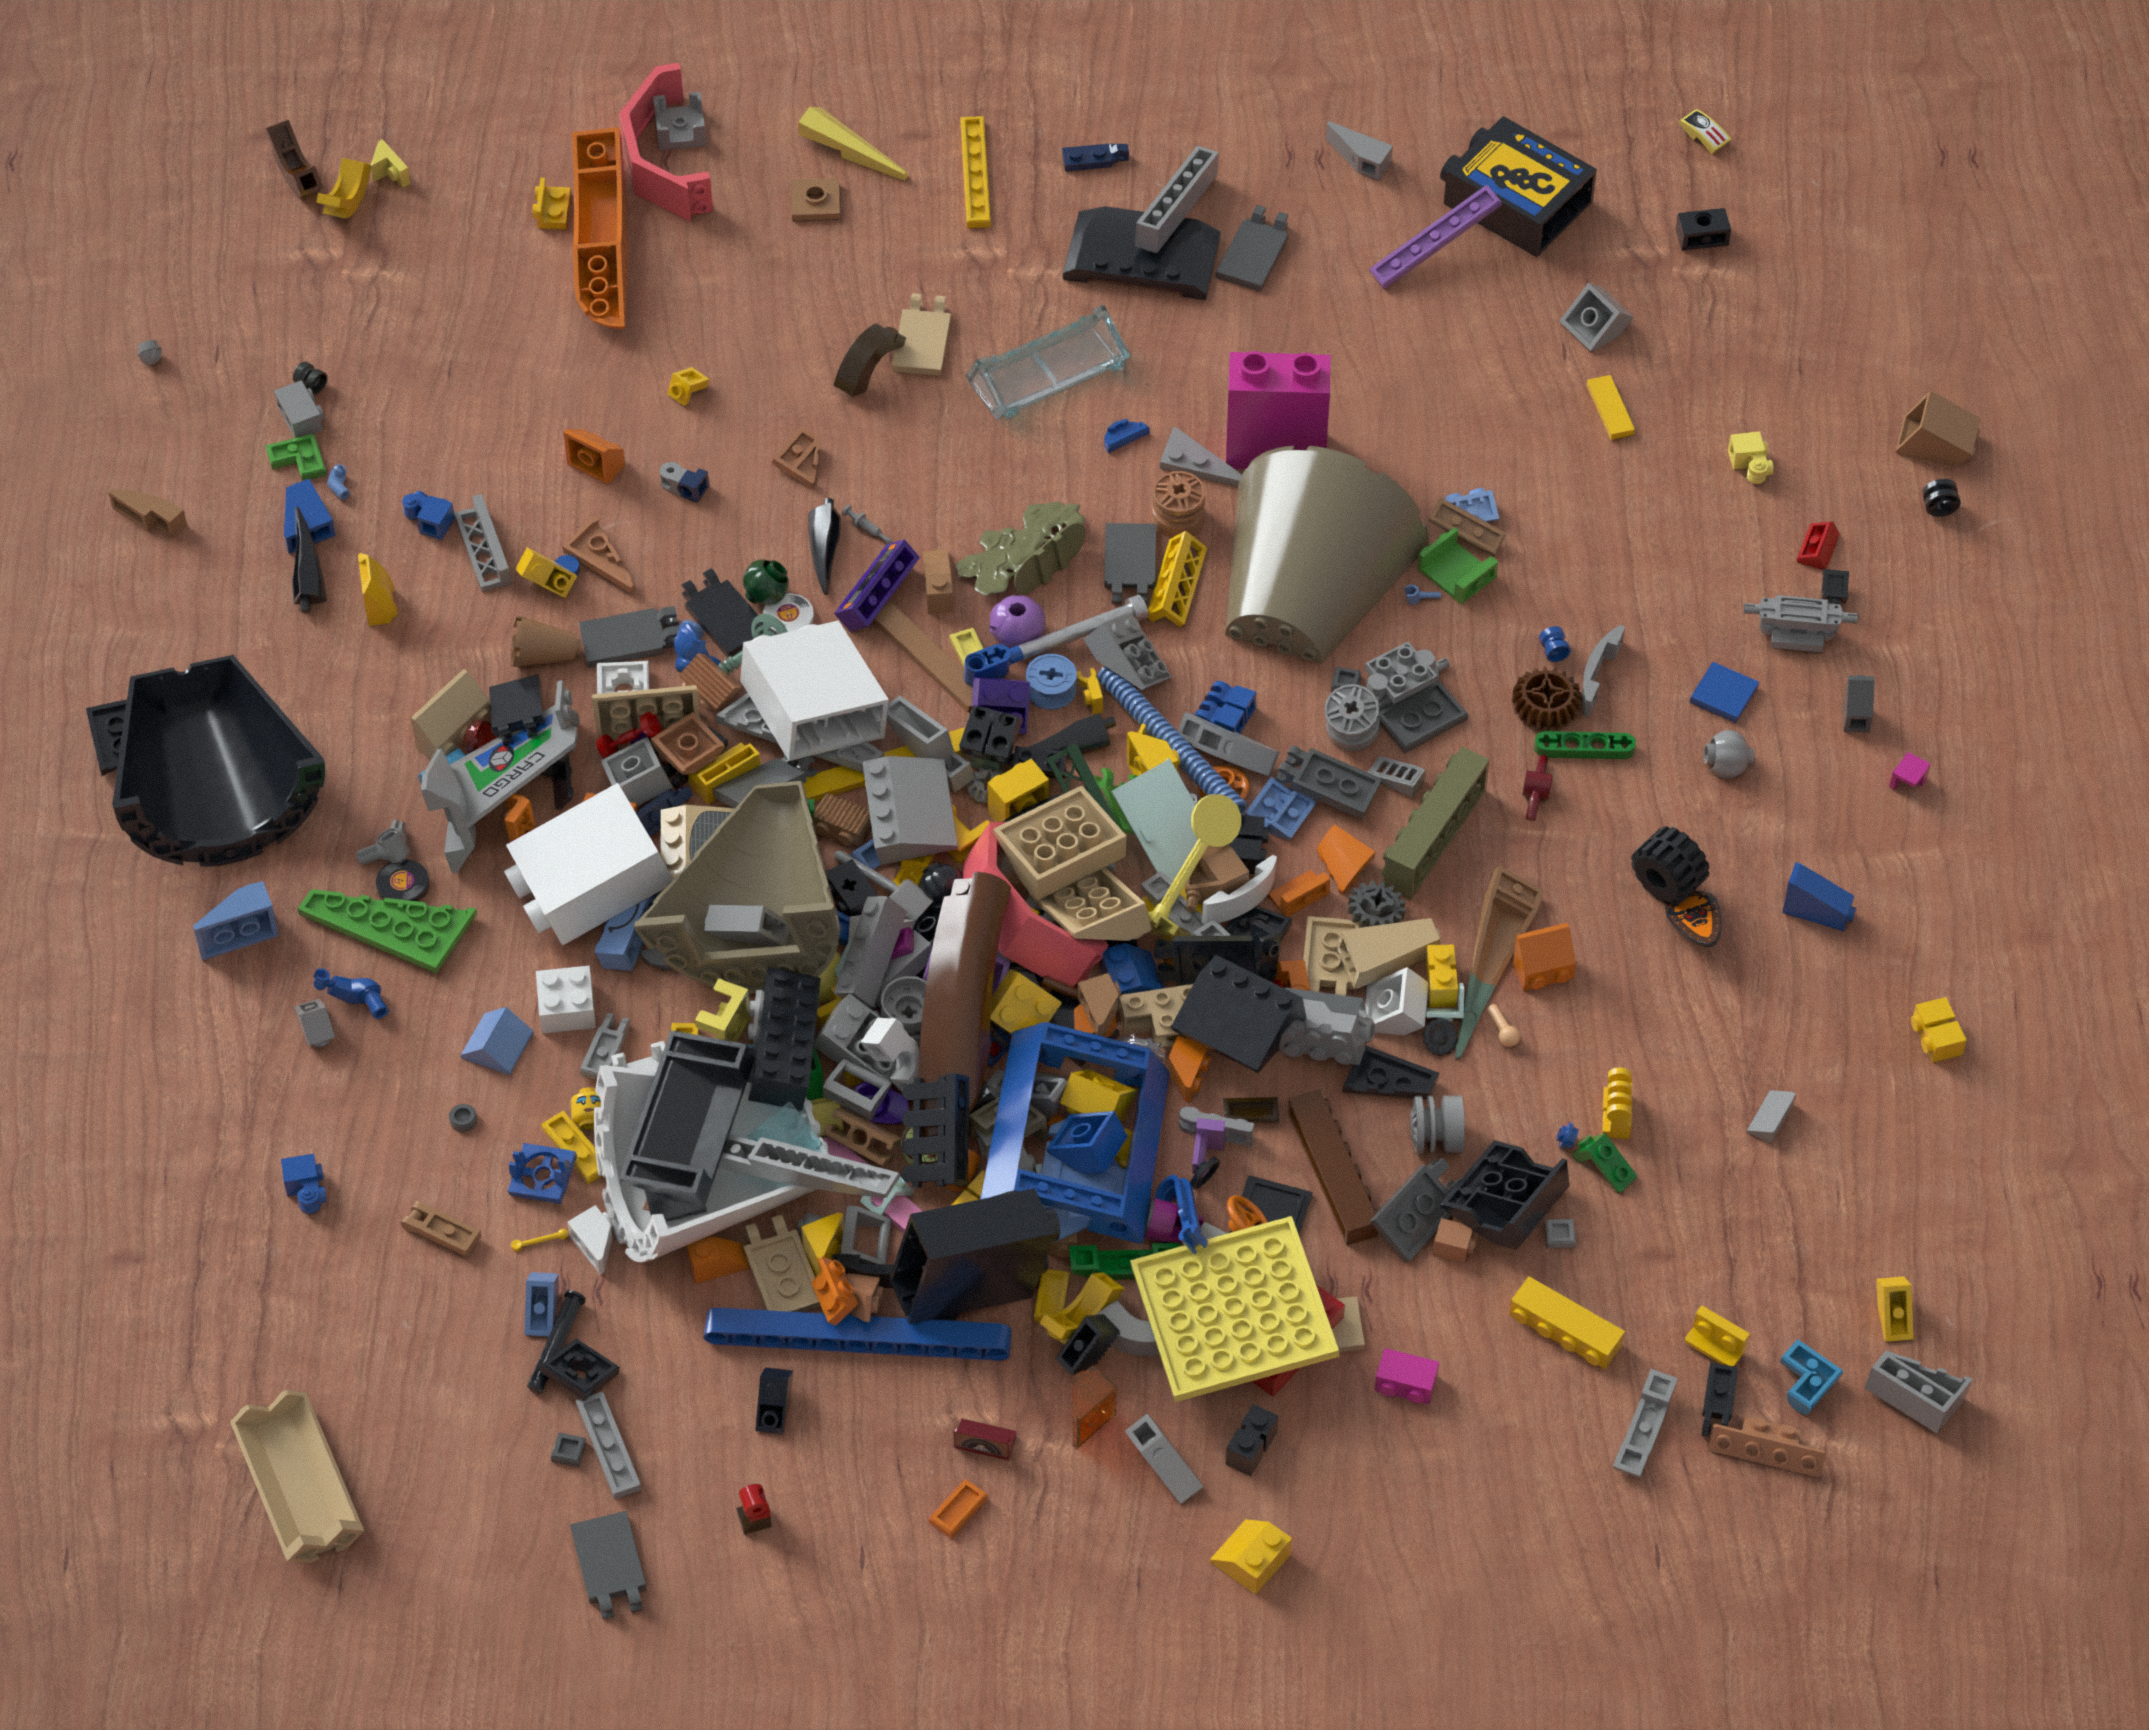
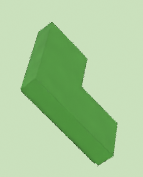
(298, 450)

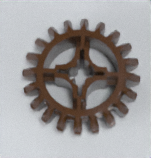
(1546, 698)

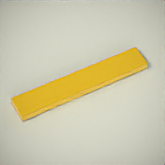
(975, 172)

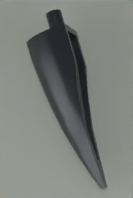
(824, 535)
(307, 578)
(1087, 733)

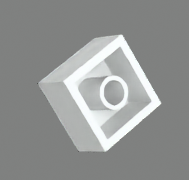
(565, 999)

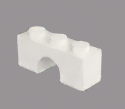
(890, 1041)

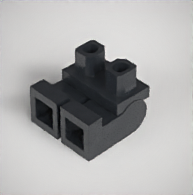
(990, 735)

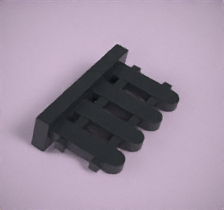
(953, 1131)

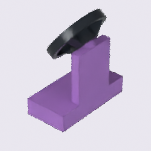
(1209, 1135)

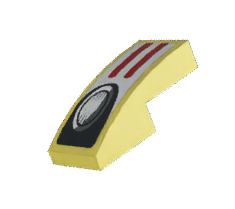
(1706, 130)

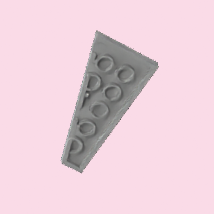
(746, 718)

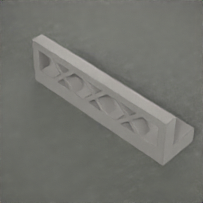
(490, 540)

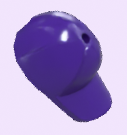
(891, 1108)

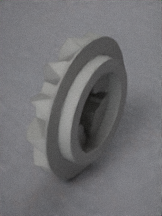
(976, 786)

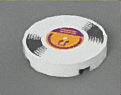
(792, 611)

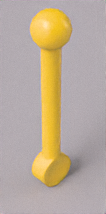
(517, 1245)

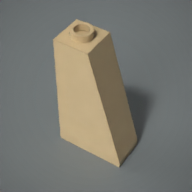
(1385, 949)

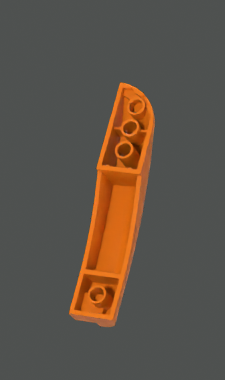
(600, 226)

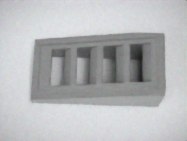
(1407, 770)

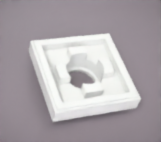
(612, 674)

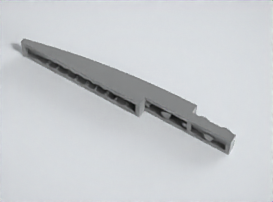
(805, 1167)

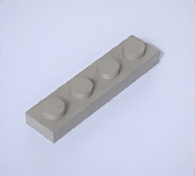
(608, 1445)

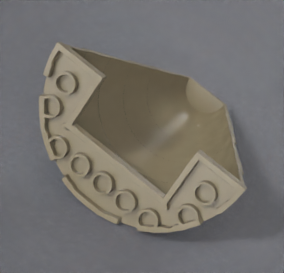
(754, 858)

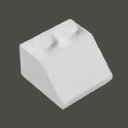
(1397, 1002)

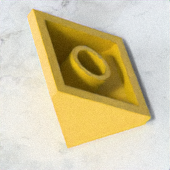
(822, 1239)

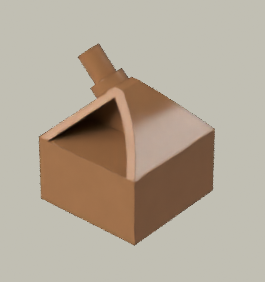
(1215, 871)

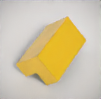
(724, 768)

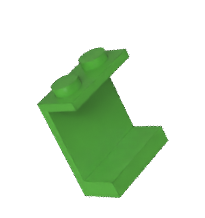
(1455, 568)

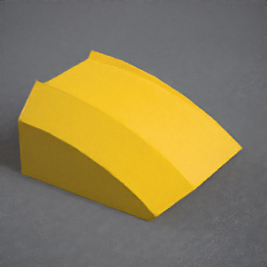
(377, 591)

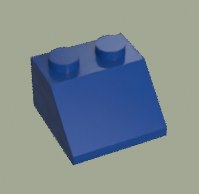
(1130, 968)
(1088, 1141)

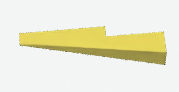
(825, 129)

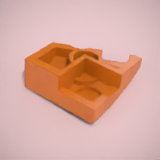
(1344, 857)

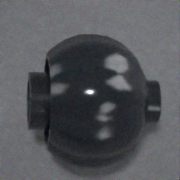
(938, 881)

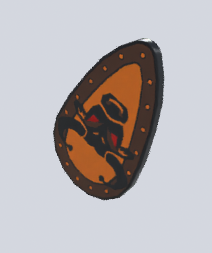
(1697, 918)

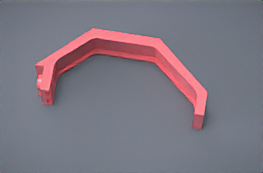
(677, 194)
(1028, 937)

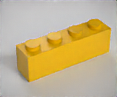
(1566, 1323)

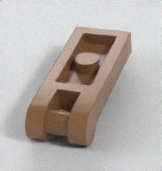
(441, 1228)

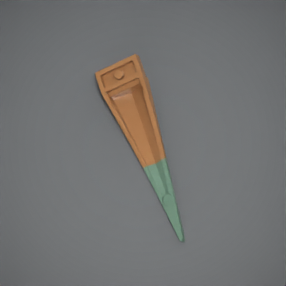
(1505, 914)

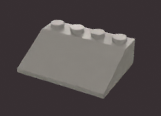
(909, 807)

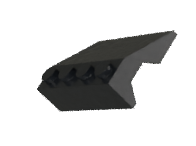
(1237, 1013)
(1506, 1194)

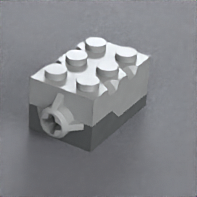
(1333, 1028)

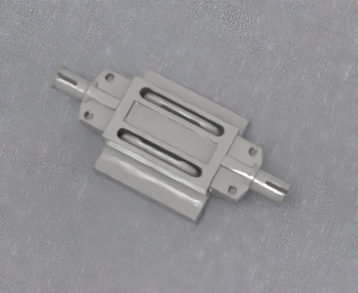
(1799, 621)
(1402, 673)

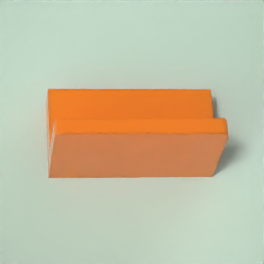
(1300, 892)

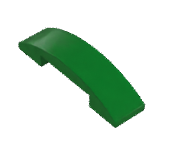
(1114, 1263)

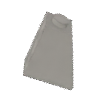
(747, 925)

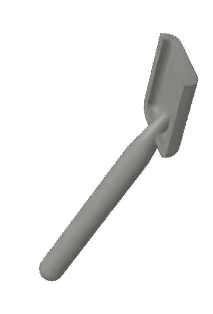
(906, 895)

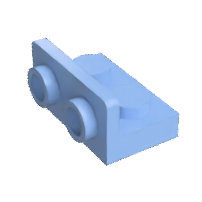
(1478, 503)

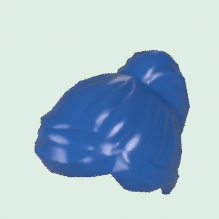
(688, 646)

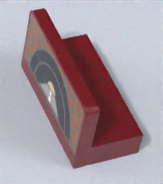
(984, 1439)

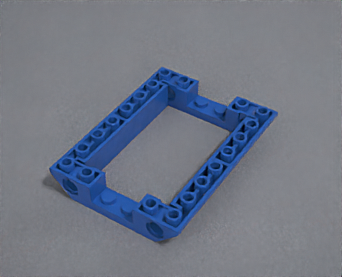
(1134, 1065)

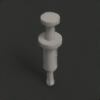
(860, 520)

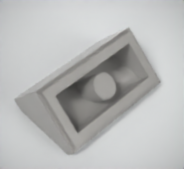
(1772, 1115)

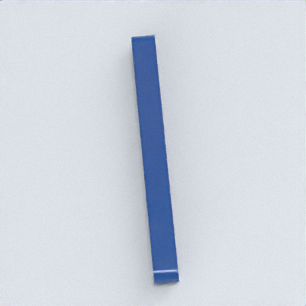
(854, 1335)

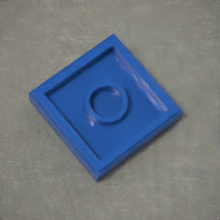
(1724, 692)

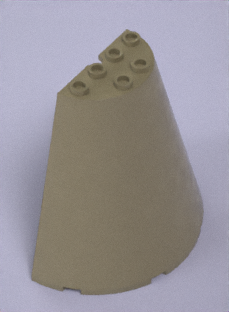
(1315, 548)

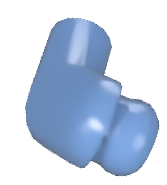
(336, 481)

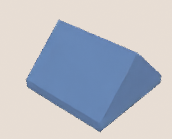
(498, 1041)

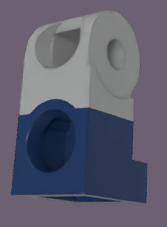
(683, 481)

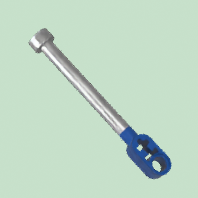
(996, 659)

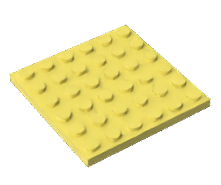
(1234, 1309)

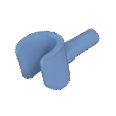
(1413, 595)

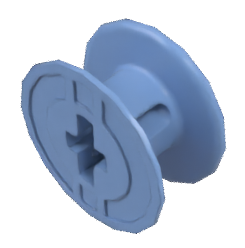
(1051, 681)

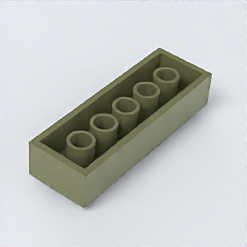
(1435, 822)

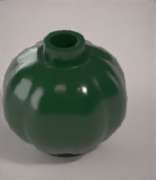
(765, 582)

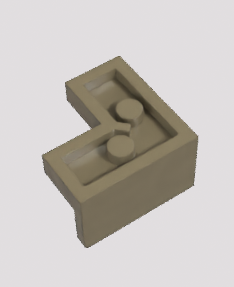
(984, 1121)

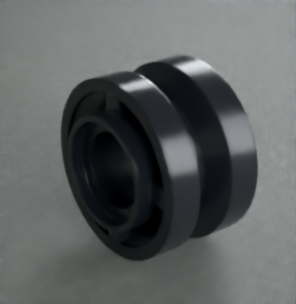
(1941, 497)

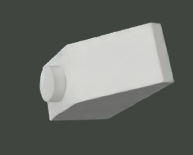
(592, 1236)

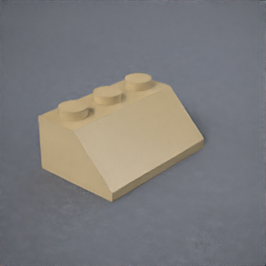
(446, 715)

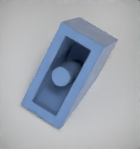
(541, 1303)

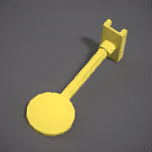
(1215, 824)

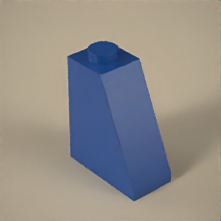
(313, 510)
(1817, 899)

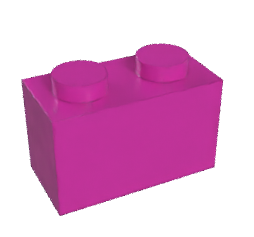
(1406, 1376)

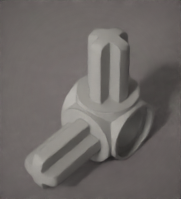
(389, 846)

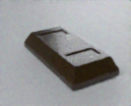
(1252, 1109)

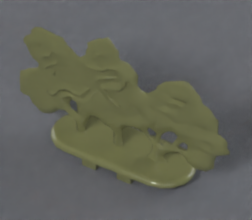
(1021, 553)

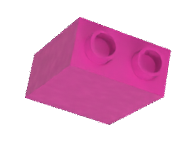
(1276, 403)

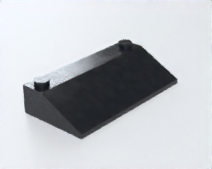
(688, 1117)

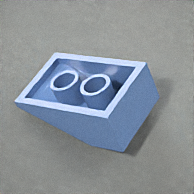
(237, 922)

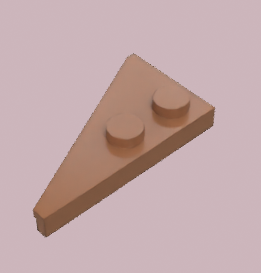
(594, 551)

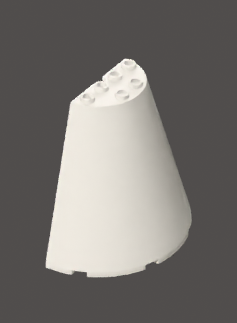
(732, 1195)

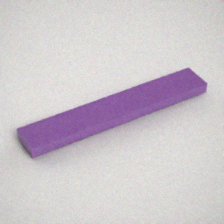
(1435, 236)

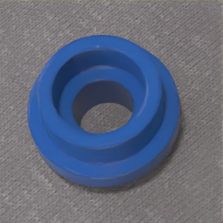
(1567, 1135)

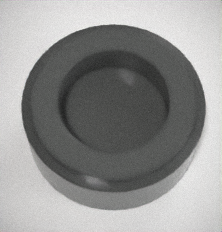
(463, 1118)

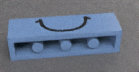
(620, 941)

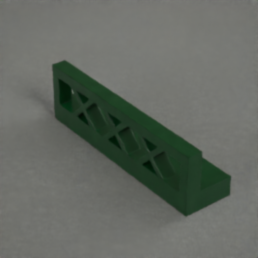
(1084, 773)

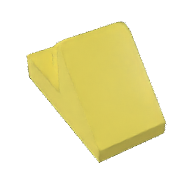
(386, 163)

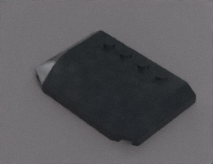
(1107, 250)

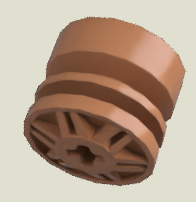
(1178, 504)

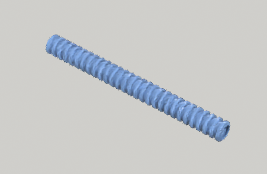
(1159, 728)

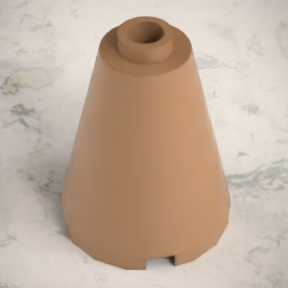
(541, 643)

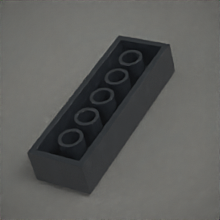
(784, 1038)

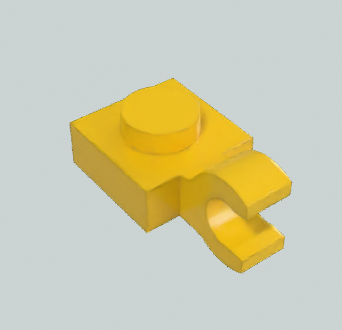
(1092, 694)

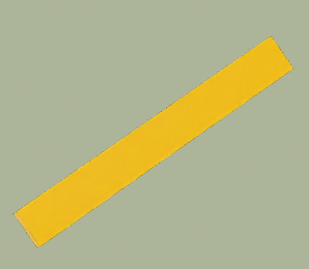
(846, 779)

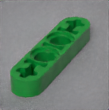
(1584, 740)

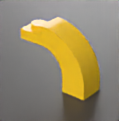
(348, 190)
(1095, 1296)

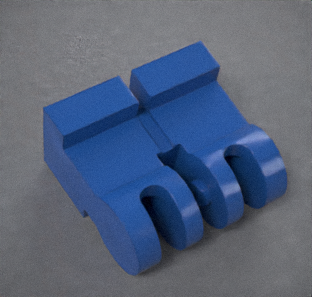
(1228, 706)

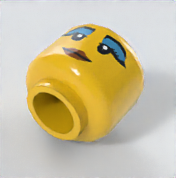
(583, 1108)

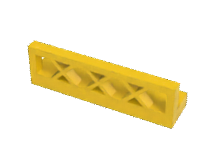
(1171, 574)

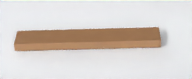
(925, 653)

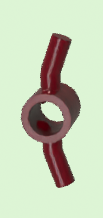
(1537, 787)

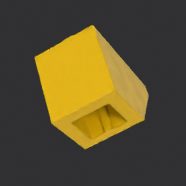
(545, 572)

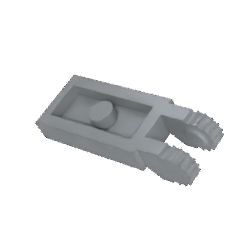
(604, 1045)
(1236, 1130)

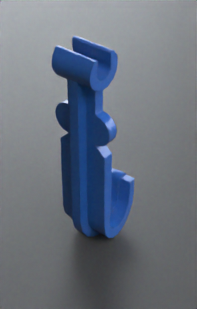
(1182, 1189)

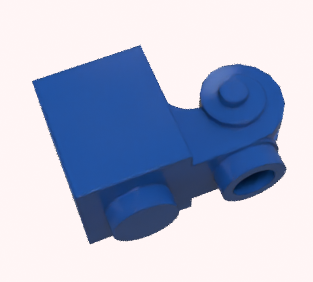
(432, 513)
(302, 1179)

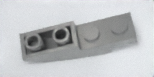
(1227, 744)

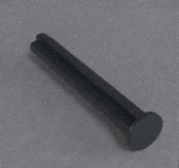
(557, 1337)

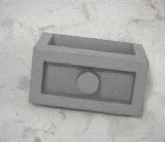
(850, 1098)
(857, 1217)

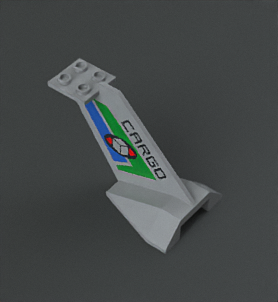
(494, 773)

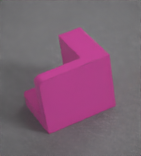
(1911, 771)

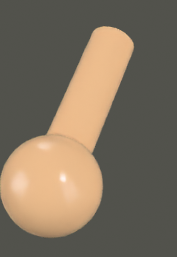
(1508, 1035)

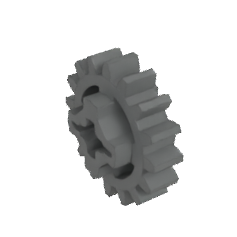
(1363, 903)

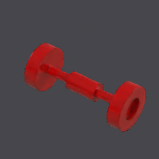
(649, 725)

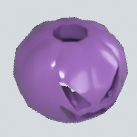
(1017, 621)

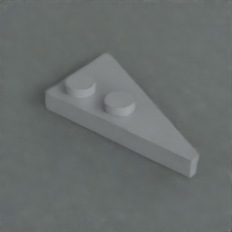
(1189, 456)

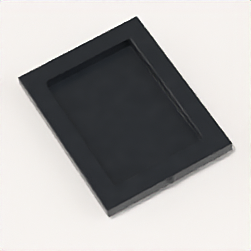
(1277, 1200)

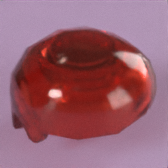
(477, 735)

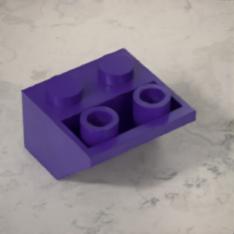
(1004, 696)

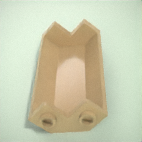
(297, 1477)

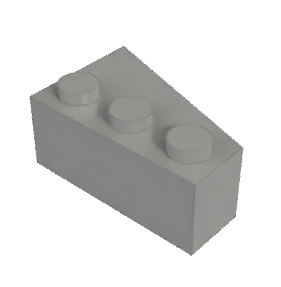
(1917, 1390)

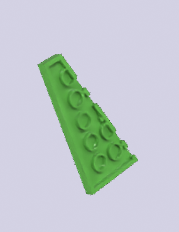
(396, 926)

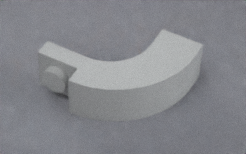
(1134, 1335)

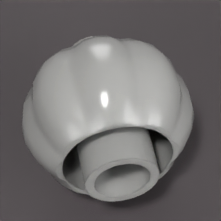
(1728, 754)

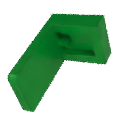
(1607, 1159)

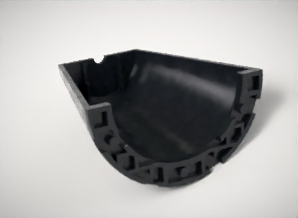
(211, 766)

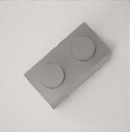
(298, 409)

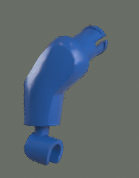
(353, 991)

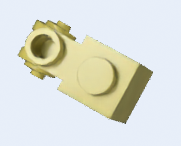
(1750, 452)

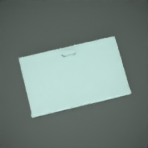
(1162, 811)

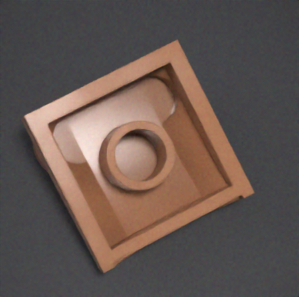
(688, 745)

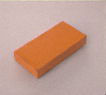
(958, 1508)

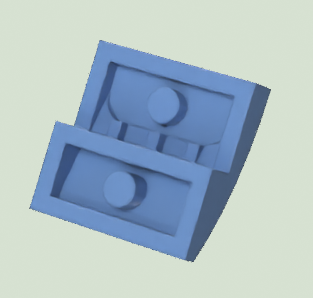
(1282, 808)

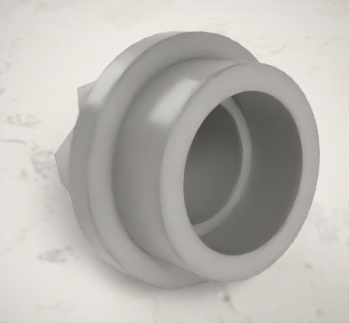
(149, 352)

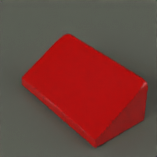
(1818, 545)

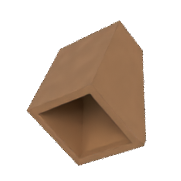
(1938, 432)

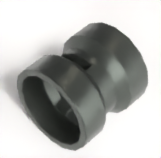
(311, 377)

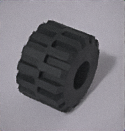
(1670, 865)

